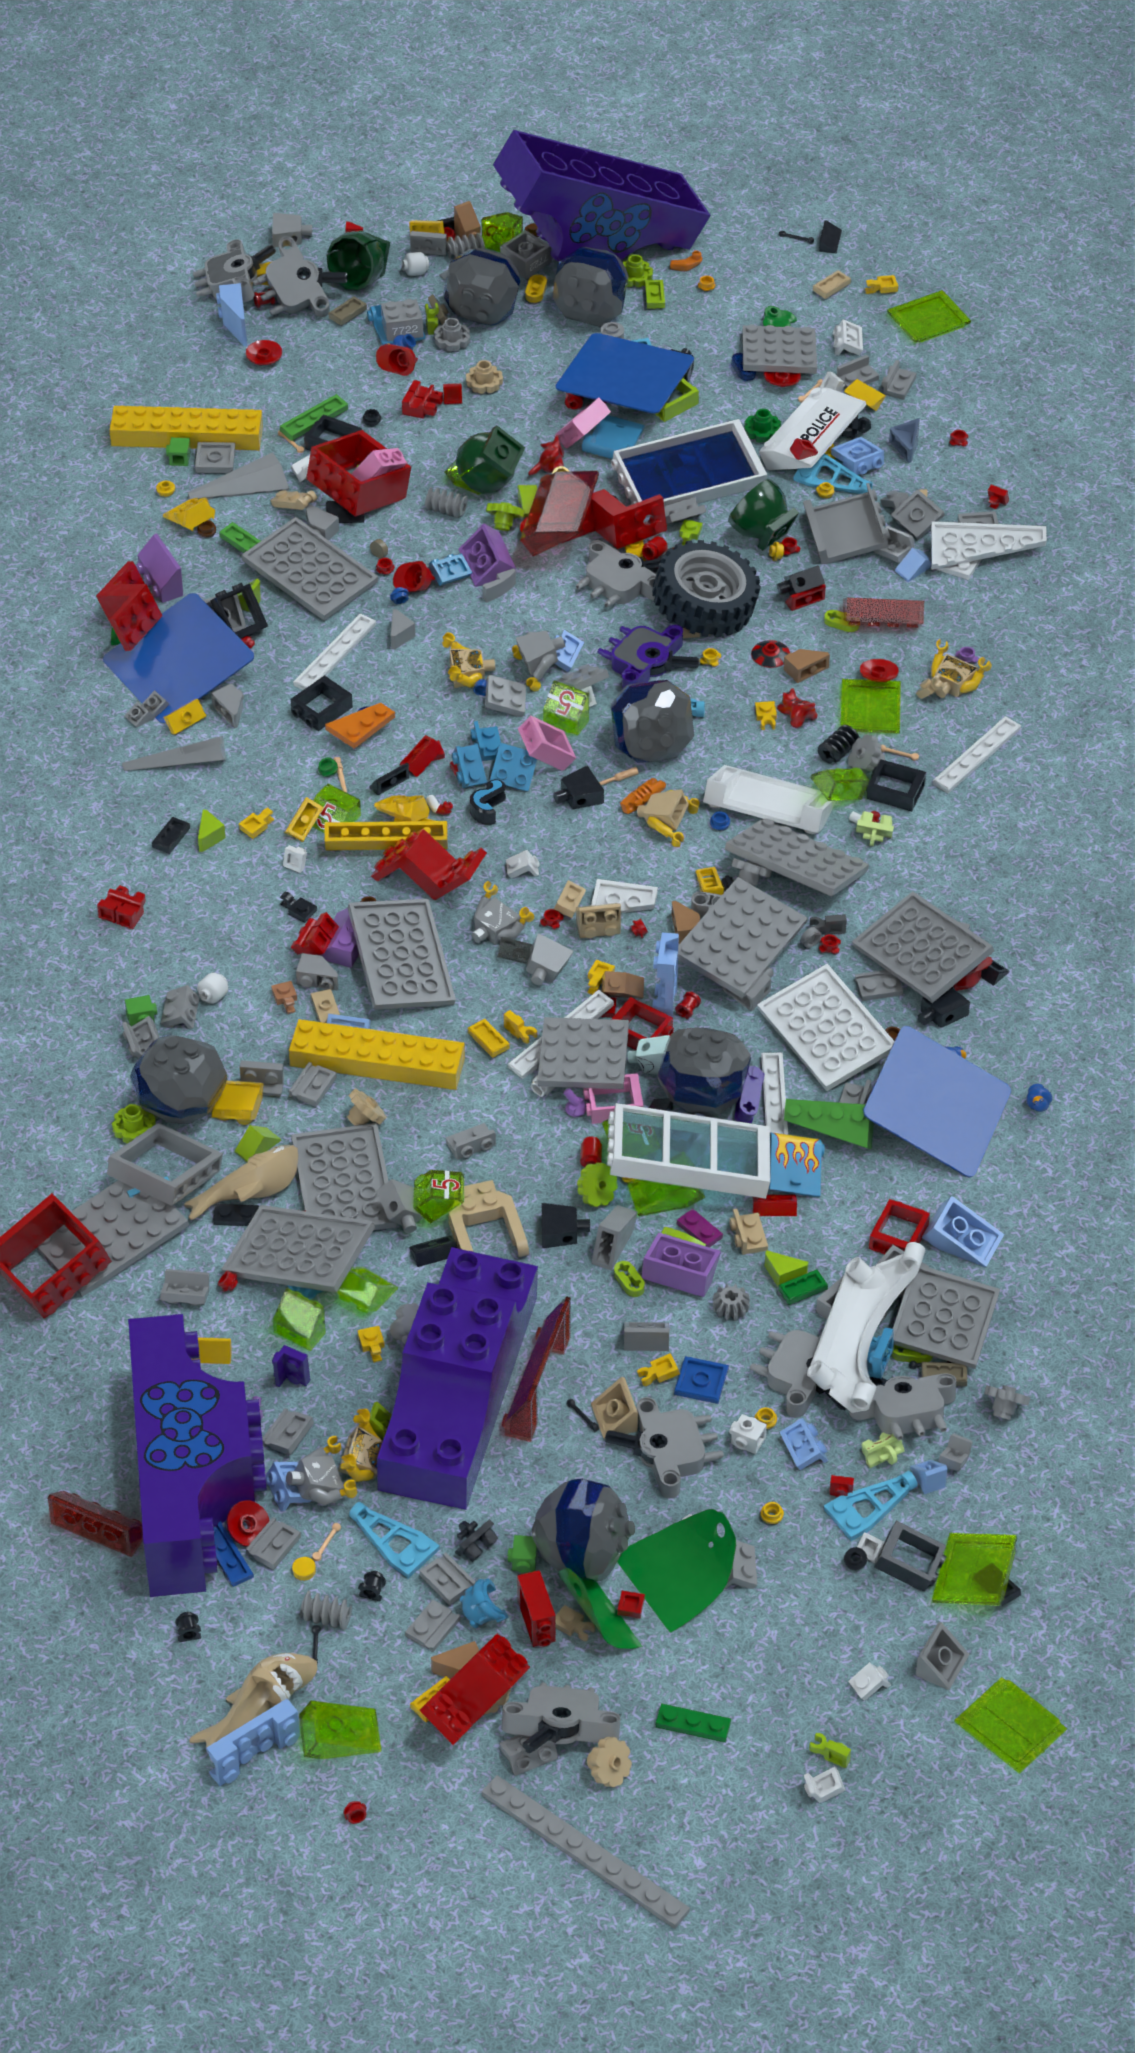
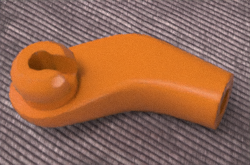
(688, 263)

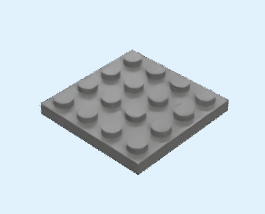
(779, 349)
(583, 1053)
(945, 1316)

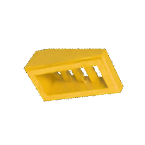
(713, 883)

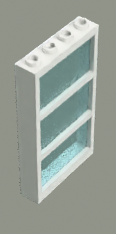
(689, 1150)

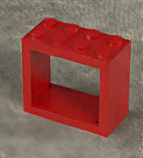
(329, 474)
(32, 1232)

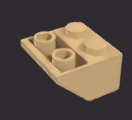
(598, 920)

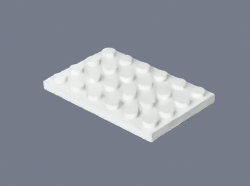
(827, 1027)

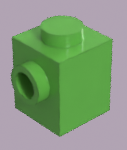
(178, 451)
(140, 1008)
(523, 1554)

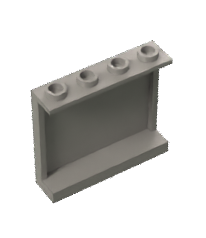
(847, 526)

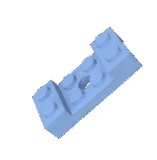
(667, 971)
(275, 1726)

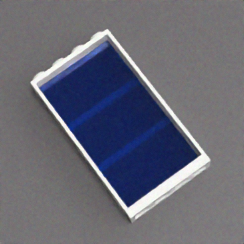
(690, 465)

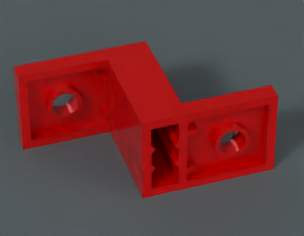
(620, 523)
(129, 606)
(428, 864)
(475, 1688)

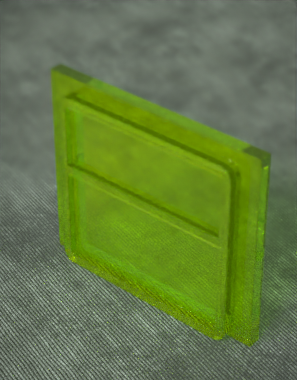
(929, 316)
(871, 705)
(975, 1569)
(1011, 1724)

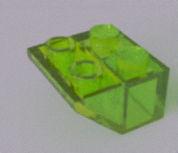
(299, 1319)

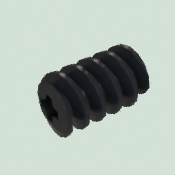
(838, 744)

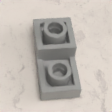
(497, 588)
(148, 710)

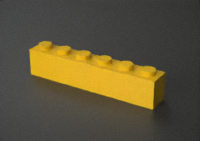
(379, 834)

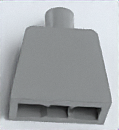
(289, 226)
(546, 959)
(756, 993)
(398, 1204)

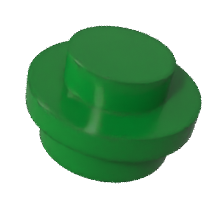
(327, 767)

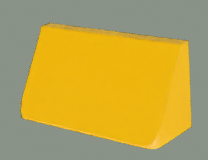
(866, 393)
(304, 819)
(215, 1350)

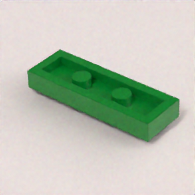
(693, 1722)

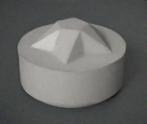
(810, 937)

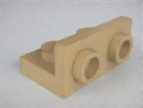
(749, 1232)

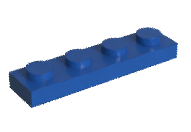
(230, 1558)

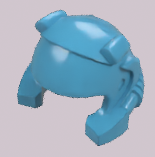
(478, 1606)

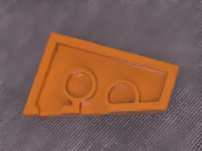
(360, 725)

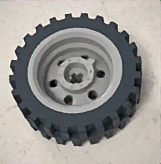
(706, 588)

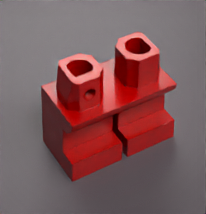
(421, 400)
(122, 907)
(315, 935)

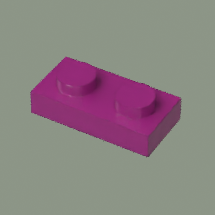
(699, 1228)

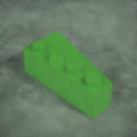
(835, 1119)

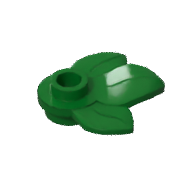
(778, 317)

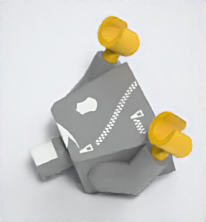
(538, 654)
(496, 919)
(319, 1478)

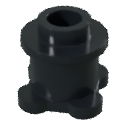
(372, 1585)
(188, 1627)

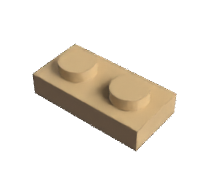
(569, 899)

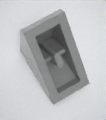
(401, 630)

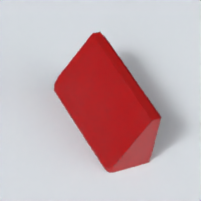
(806, 597)
(422, 755)
(775, 1205)

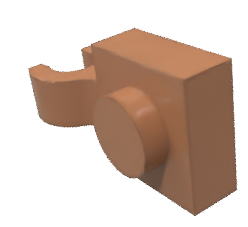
(285, 994)

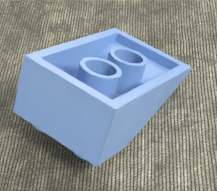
(232, 310)
(962, 1233)

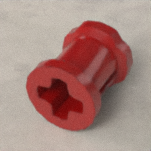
(258, 300)
(689, 1002)

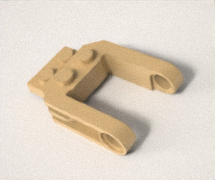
(482, 1205)

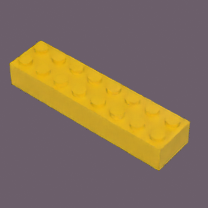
(156, 425)
(378, 1054)

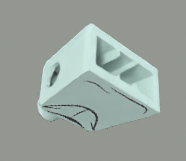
(649, 1054)

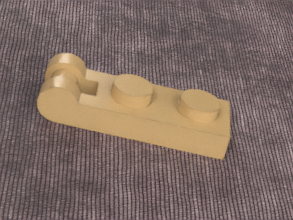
(293, 500)

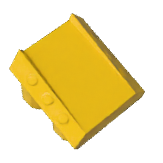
(191, 513)
(404, 807)
(239, 1102)

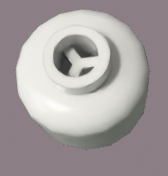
(415, 264)
(212, 988)

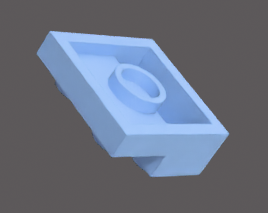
(859, 455)

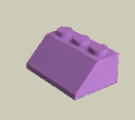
(486, 555)
(160, 570)
(343, 945)
(680, 1264)

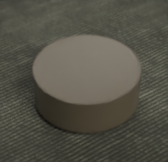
(379, 548)

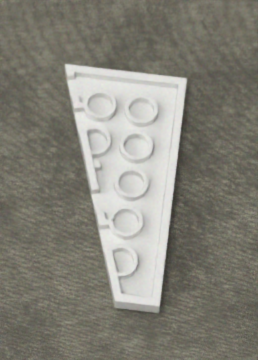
(967, 542)

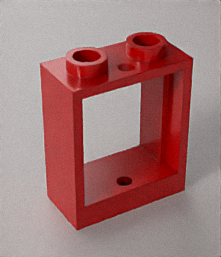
(636, 1008)
(882, 1242)
(536, 1608)

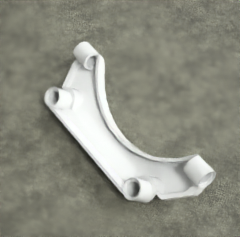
(854, 1317)

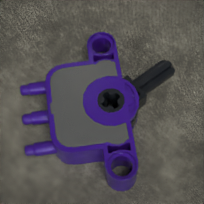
(646, 653)

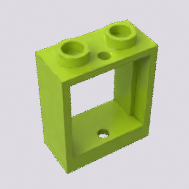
(688, 400)

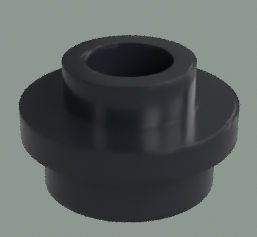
(371, 417)
(855, 1565)

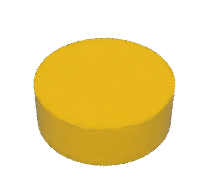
(304, 1568)

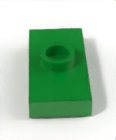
(803, 1287)

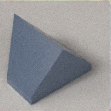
(905, 438)

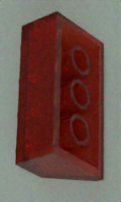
(883, 611)
(95, 1522)

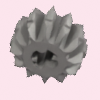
(731, 1302)

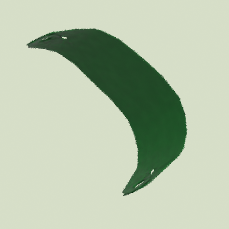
(673, 1572)

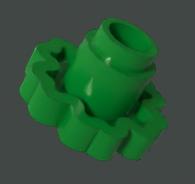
(761, 425)

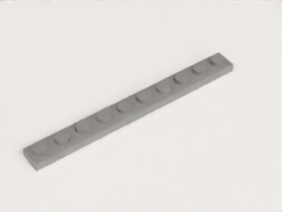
(586, 1852)

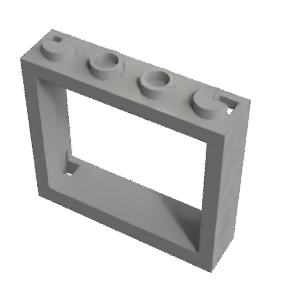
(170, 1192)

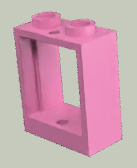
(583, 423)
(379, 463)
(547, 743)
(600, 1114)

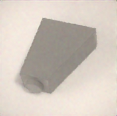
(613, 1236)

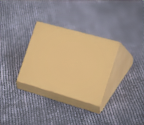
(616, 1409)

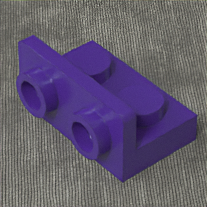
(291, 1365)

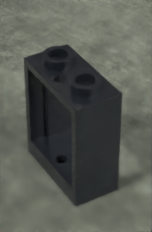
(329, 424)
(252, 603)
(341, 698)
(891, 796)
(903, 1571)

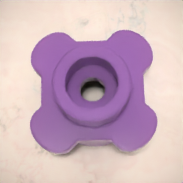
(967, 655)

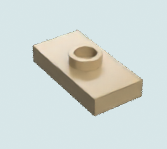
(831, 284)
(324, 1004)

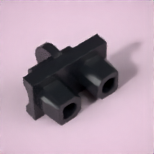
(861, 425)
(469, 1546)

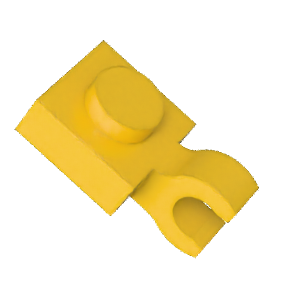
(884, 284)
(256, 824)
(595, 975)
(515, 1025)
(372, 1340)

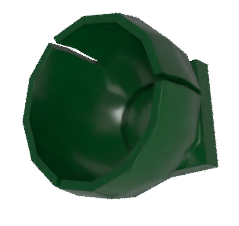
(360, 256)
(493, 460)
(763, 514)

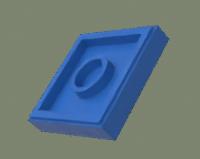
(701, 1380)

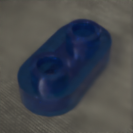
(737, 364)

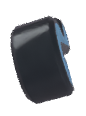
(484, 799)

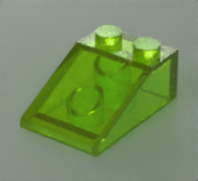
(659, 1197)
(338, 1730)

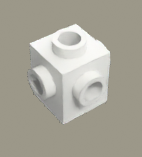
(748, 1433)

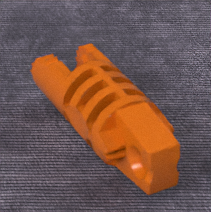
(642, 795)

